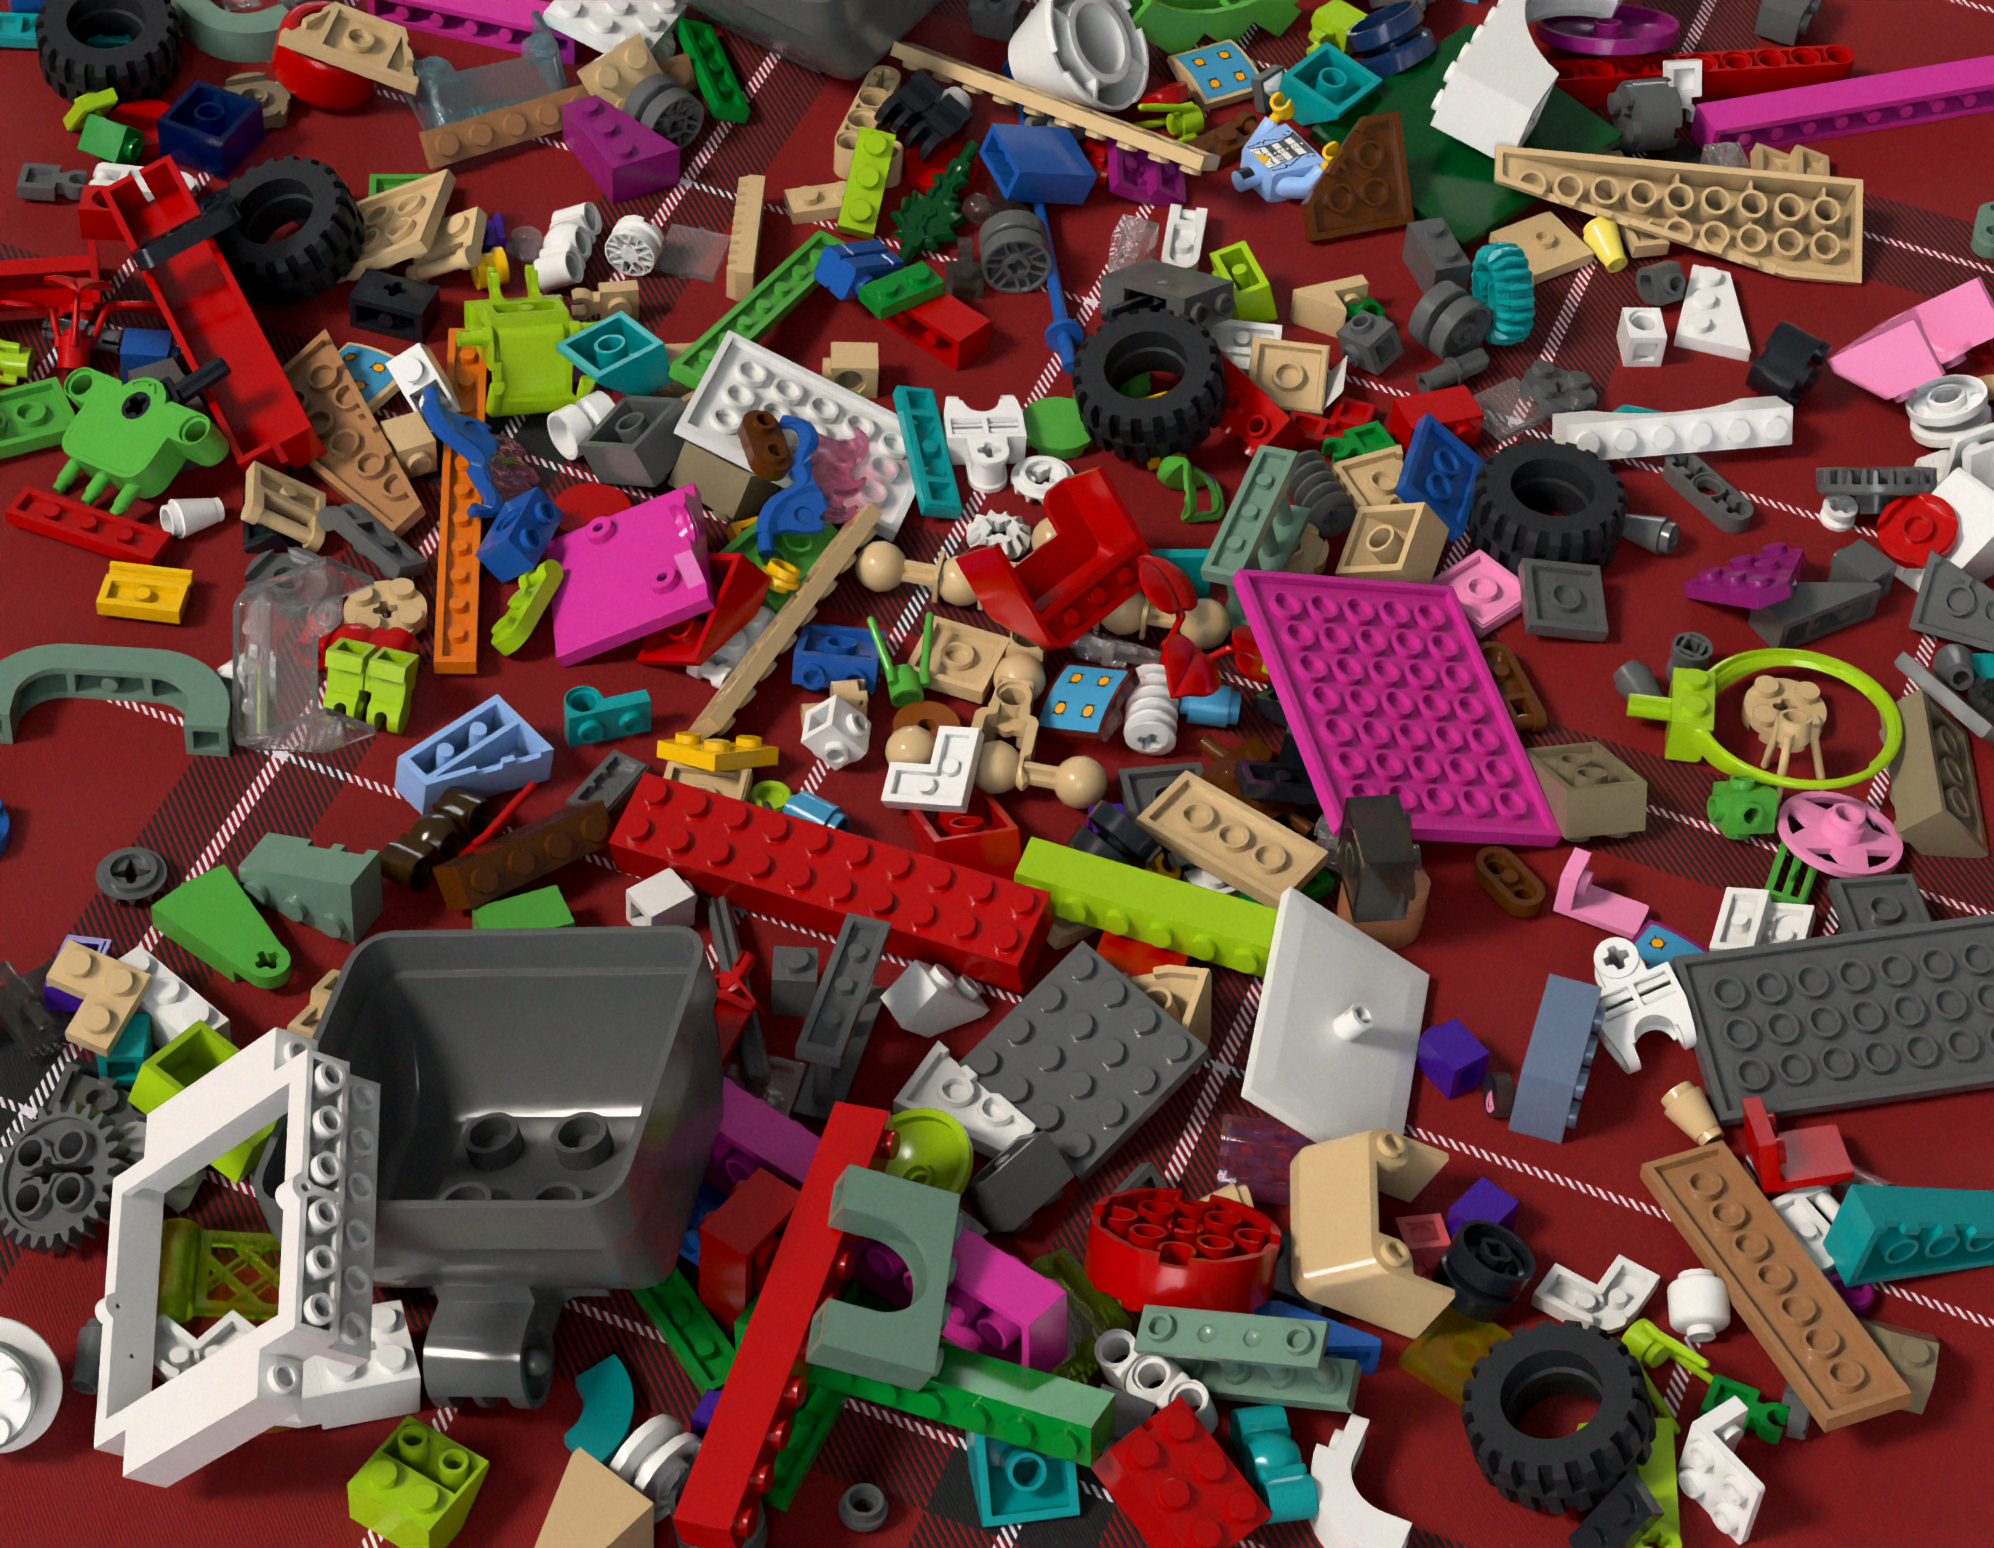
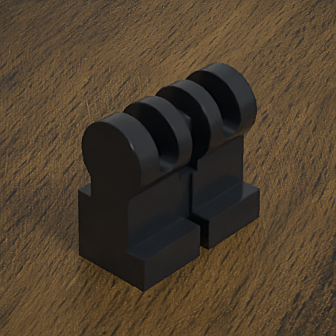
(933, 124)

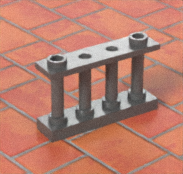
(841, 1017)

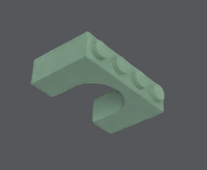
(921, 1229)

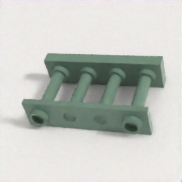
(1259, 526)
(1252, 1356)

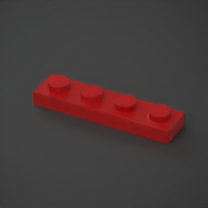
(88, 527)

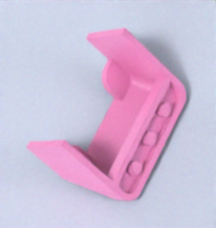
(1916, 342)

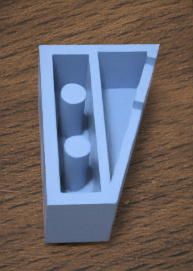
(479, 752)

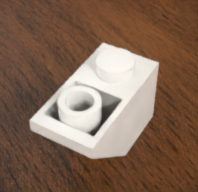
(420, 369)
(933, 999)

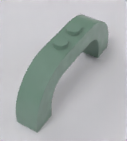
(229, 34)
(119, 675)

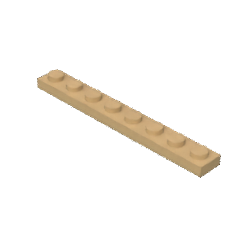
(779, 633)

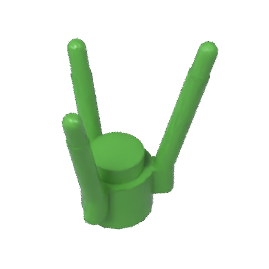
(903, 681)

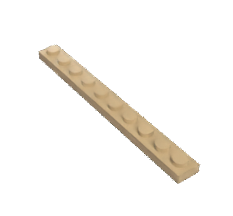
(1066, 112)

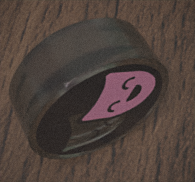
(1498, 1094)

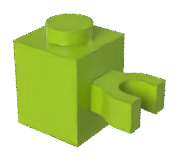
(1331, 23)

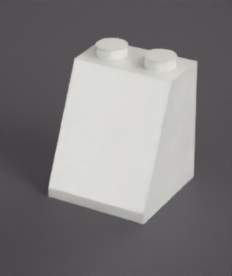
(1975, 516)

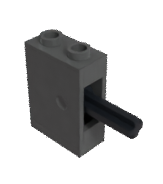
(1169, 287)

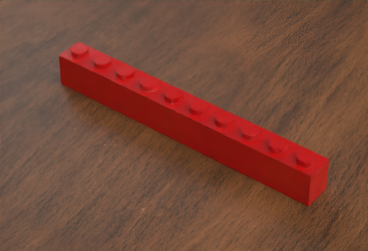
(770, 1364)

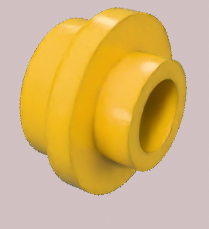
(783, 575)

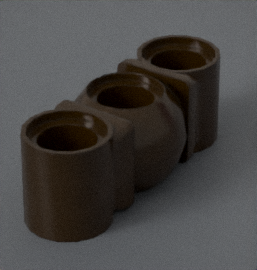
(436, 838)

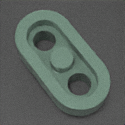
(1983, 231)

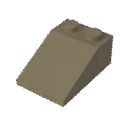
(1590, 790)

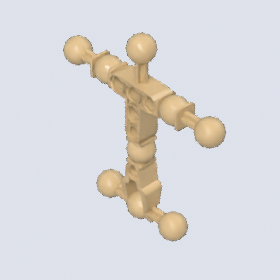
(1021, 676)

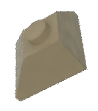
(1911, 1354)

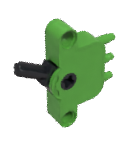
(137, 432)

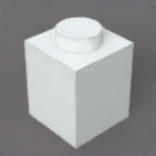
(661, 901)

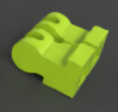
(385, 674)

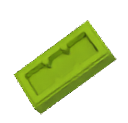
(92, 102)

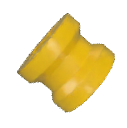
(494, 258)

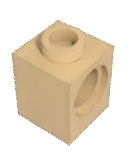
(853, 367)
(411, 444)

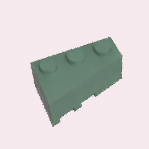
(315, 884)

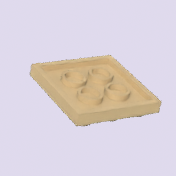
(401, 222)

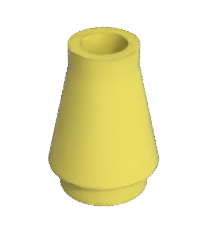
(1605, 241)

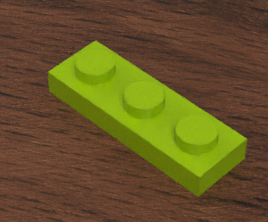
(866, 183)

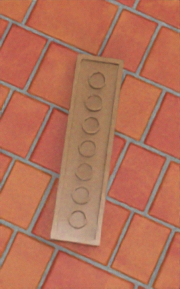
(1776, 1286)

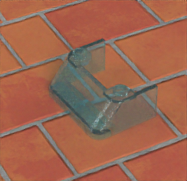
(455, 95)

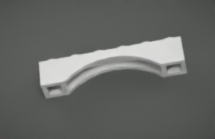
(1722, 427)

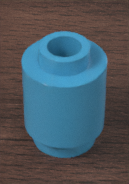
(1213, 710)
(816, 810)

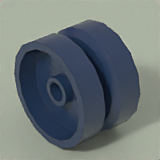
(1392, 38)

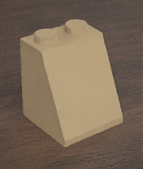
(596, 1510)

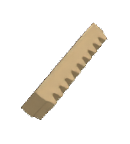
(745, 236)

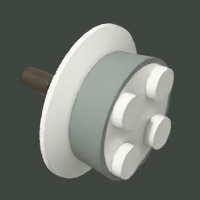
(28, 1385)

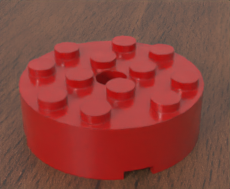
(1181, 1251)

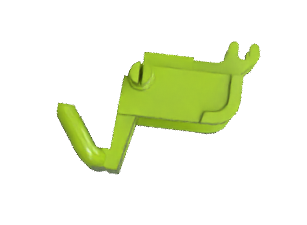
(519, 348)

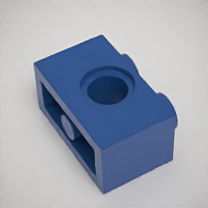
(519, 535)

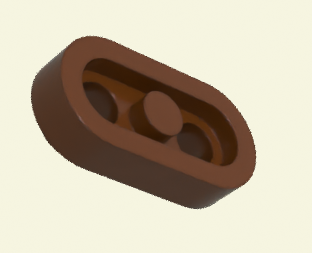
(764, 445)
(1513, 884)

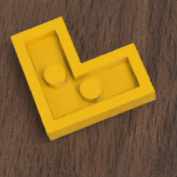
(717, 753)

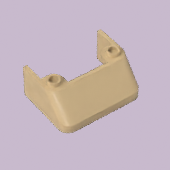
(1336, 1234)

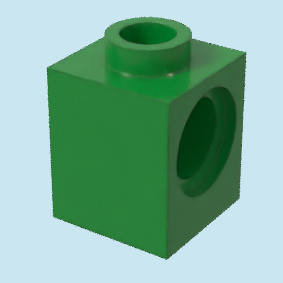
(111, 140)

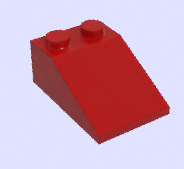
(737, 593)
(977, 840)

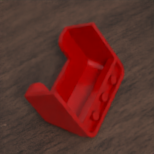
(1070, 577)

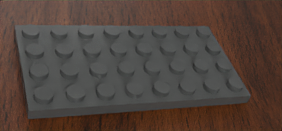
(1844, 1018)

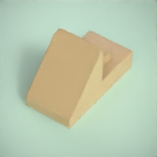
(1325, 304)

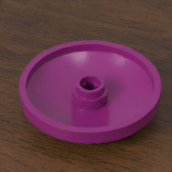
(1628, 33)

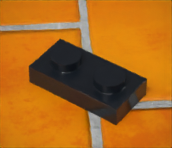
(1619, 1518)

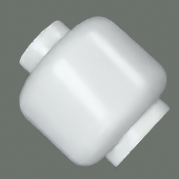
(1698, 1305)

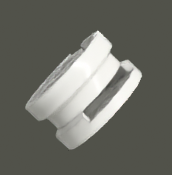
(634, 244)

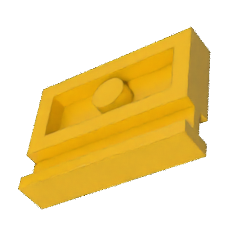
(145, 592)

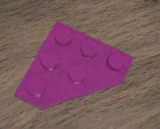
(1751, 579)

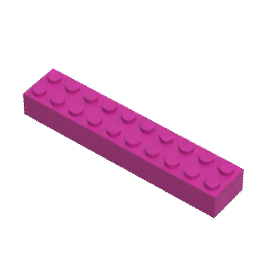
(994, 1297)

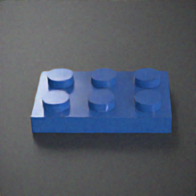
(1441, 473)

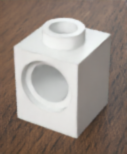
(1641, 337)

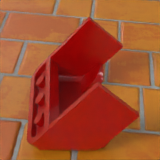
(25, 281)

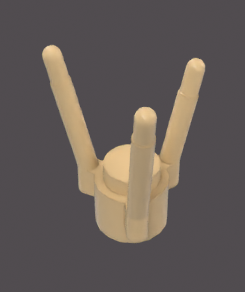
(1793, 731)

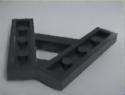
(1278, 780)

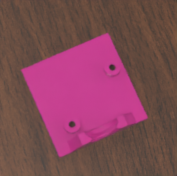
(630, 575)

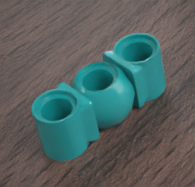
(1273, 1462)

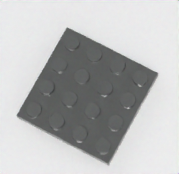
(1086, 1059)

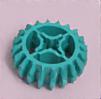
(1504, 285)

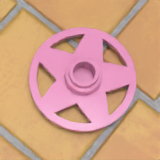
(1840, 833)

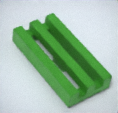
(1785, 895)

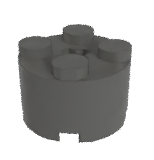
(1646, 114)

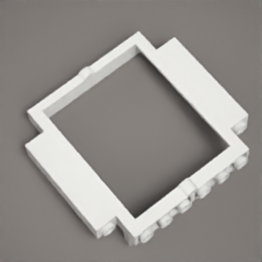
(322, 1268)

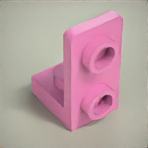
(1593, 904)

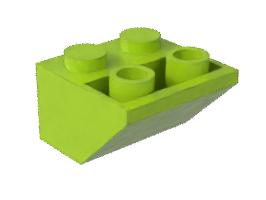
(416, 1487)

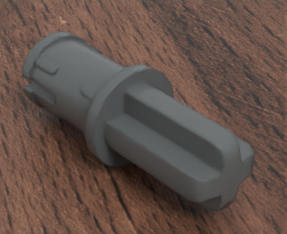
(1453, 371)

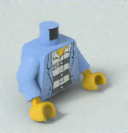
(1278, 159)

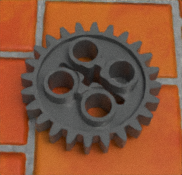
(60, 1177)

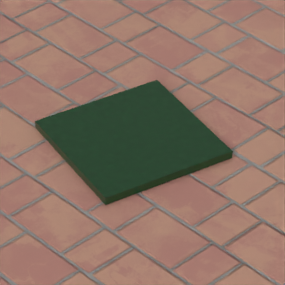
(1450, 176)

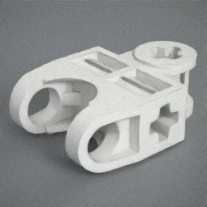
(985, 440)
(1638, 1002)

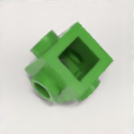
(1742, 807)

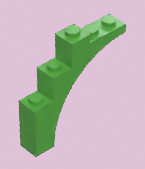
(1181, 23)

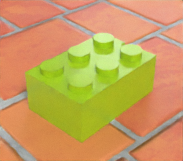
(180, 1065)

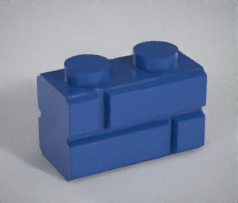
(853, 265)

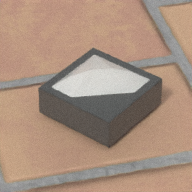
(1265, 85)

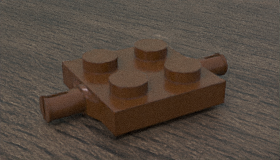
(1222, 776)

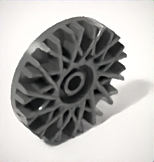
(1875, 485)

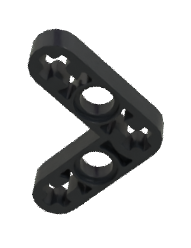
(216, 214)

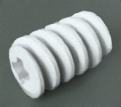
(1151, 713)

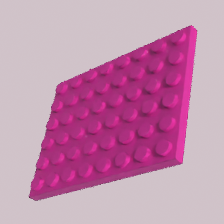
(1395, 702)

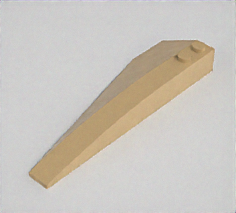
(1755, 217)

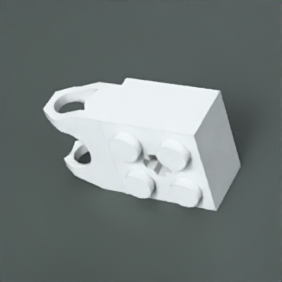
(379, 1389)

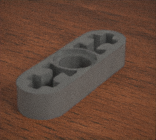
(1726, 509)

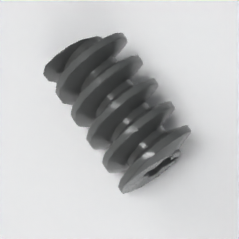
(1319, 489)

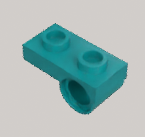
(596, 719)

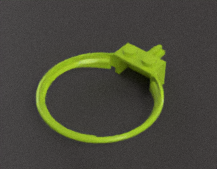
(1692, 708)

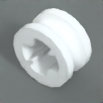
(1838, 512)

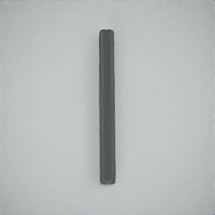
(727, 948)

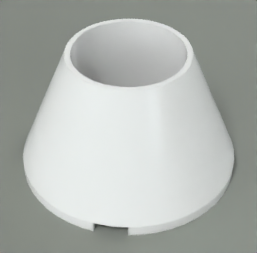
(1082, 53)

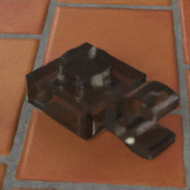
(963, 277)

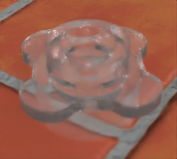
(525, 243)

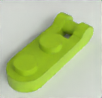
(526, 606)

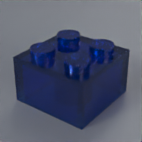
(211, 129)

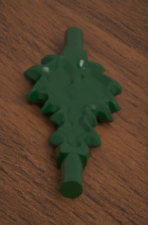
(932, 218)

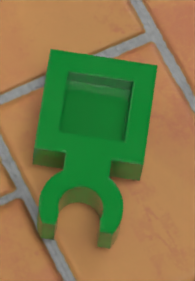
(1357, 441)
(1758, 1415)

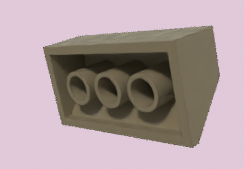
(1935, 782)

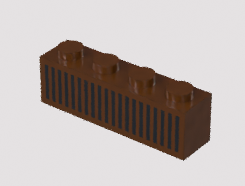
(524, 854)

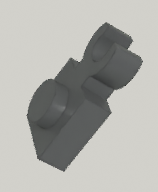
(47, 180)

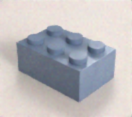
(1555, 1058)

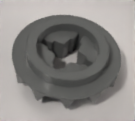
(114, 869)

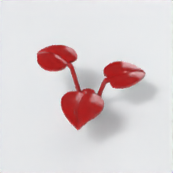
(74, 346)
(1185, 666)

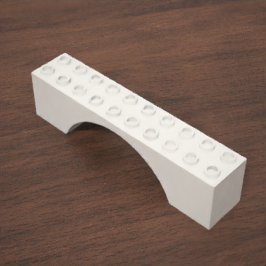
(1502, 77)

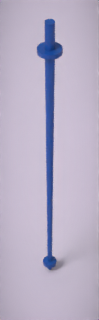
(1063, 334)

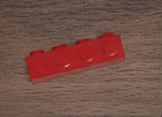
(1254, 414)

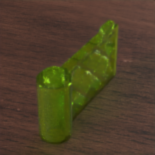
(186, 1269)

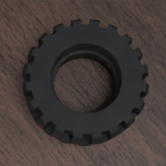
(133, 70)
(312, 256)
(1144, 345)
(1552, 479)
(1547, 1364)

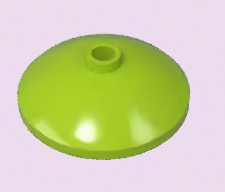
(932, 1150)

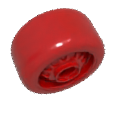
(314, 79)

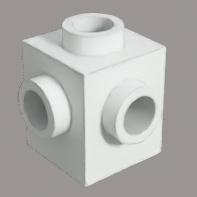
(836, 732)

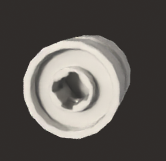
(574, 422)

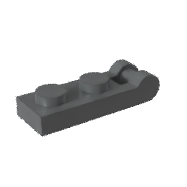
(373, 540)

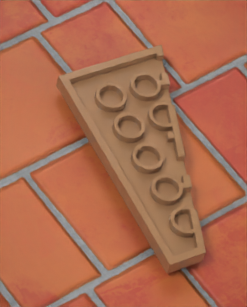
(358, 455)

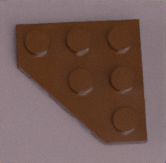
(1363, 182)

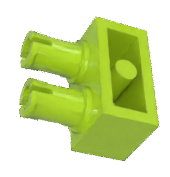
(1251, 289)

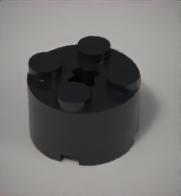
(1788, 364)

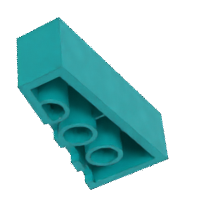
(1910, 1232)

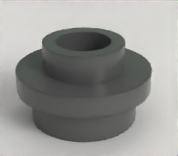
(863, 1496)

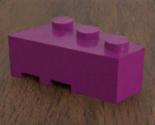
(618, 150)

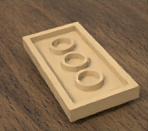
(1231, 840)

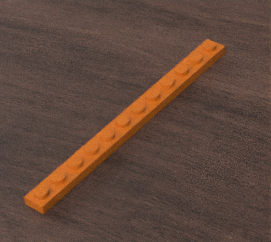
(458, 533)

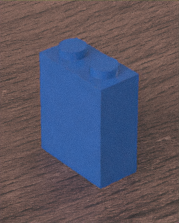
(1037, 164)

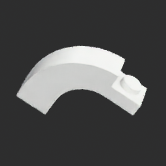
(1342, 1513)

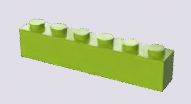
(1150, 906)

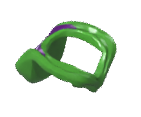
(1180, 475)

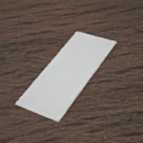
(1335, 382)

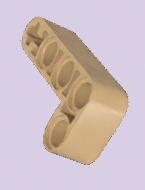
(876, 88)

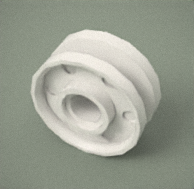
(1947, 409)
(656, 1459)

